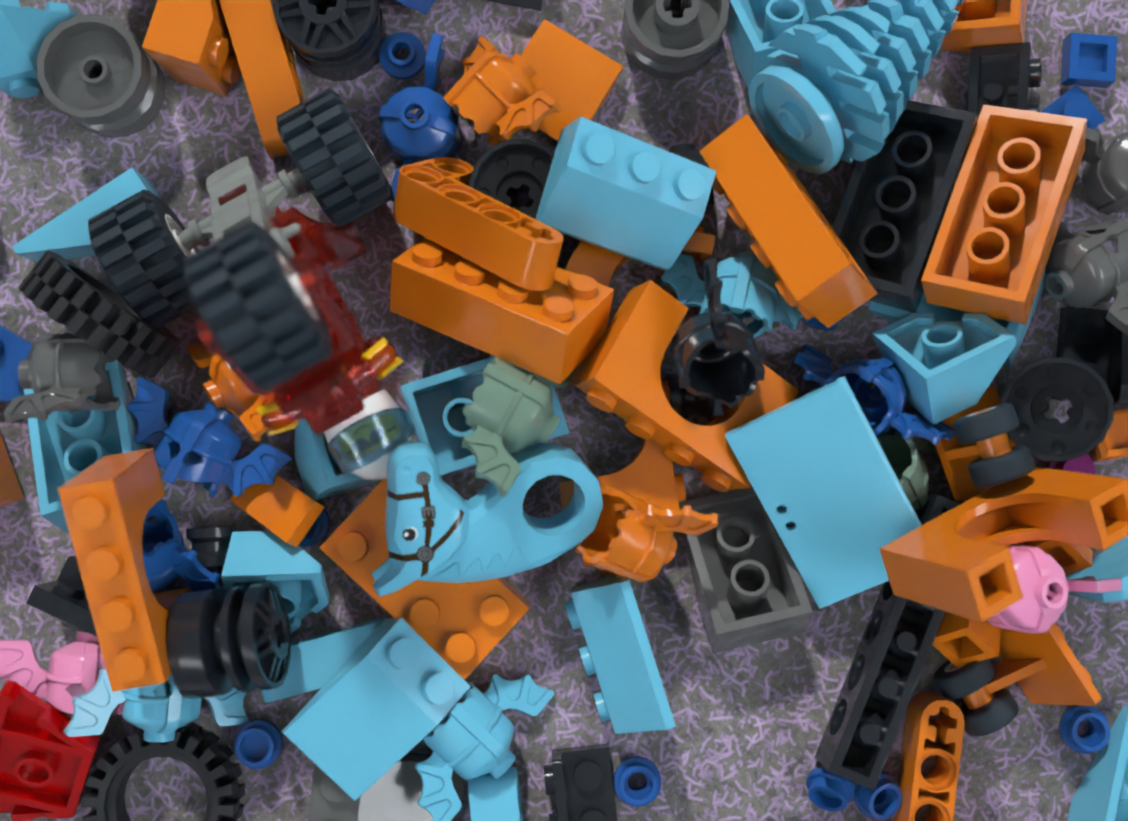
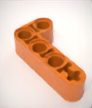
(265, 66)
(440, 205)
(919, 740)

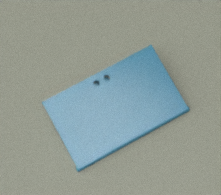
(828, 476)

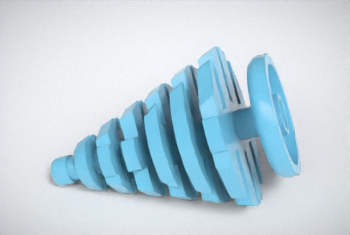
(847, 79)

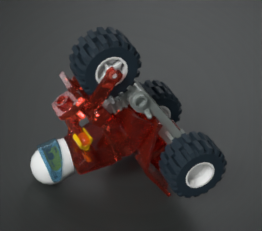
(267, 284)

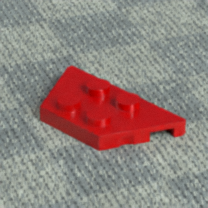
(39, 764)

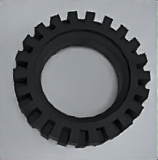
(97, 315)
(190, 747)

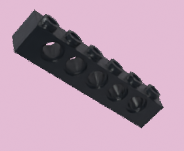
(881, 679)

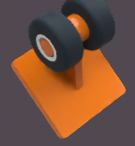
(980, 449)
(1037, 662)

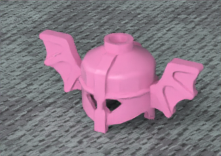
(1043, 591)
(70, 674)

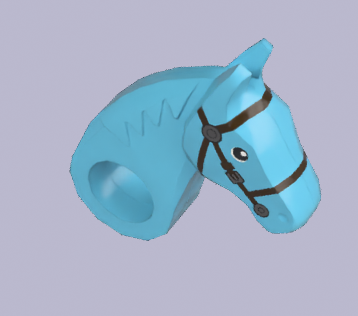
(488, 537)

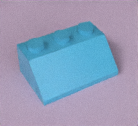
(623, 194)
(619, 656)

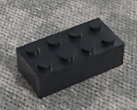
(901, 199)

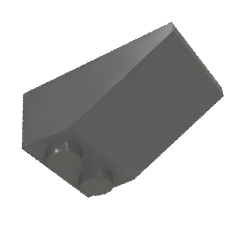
(744, 574)
(388, 799)

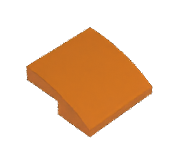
(571, 74)

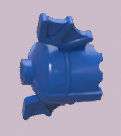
(437, 131)
(879, 410)
(200, 444)
(166, 555)

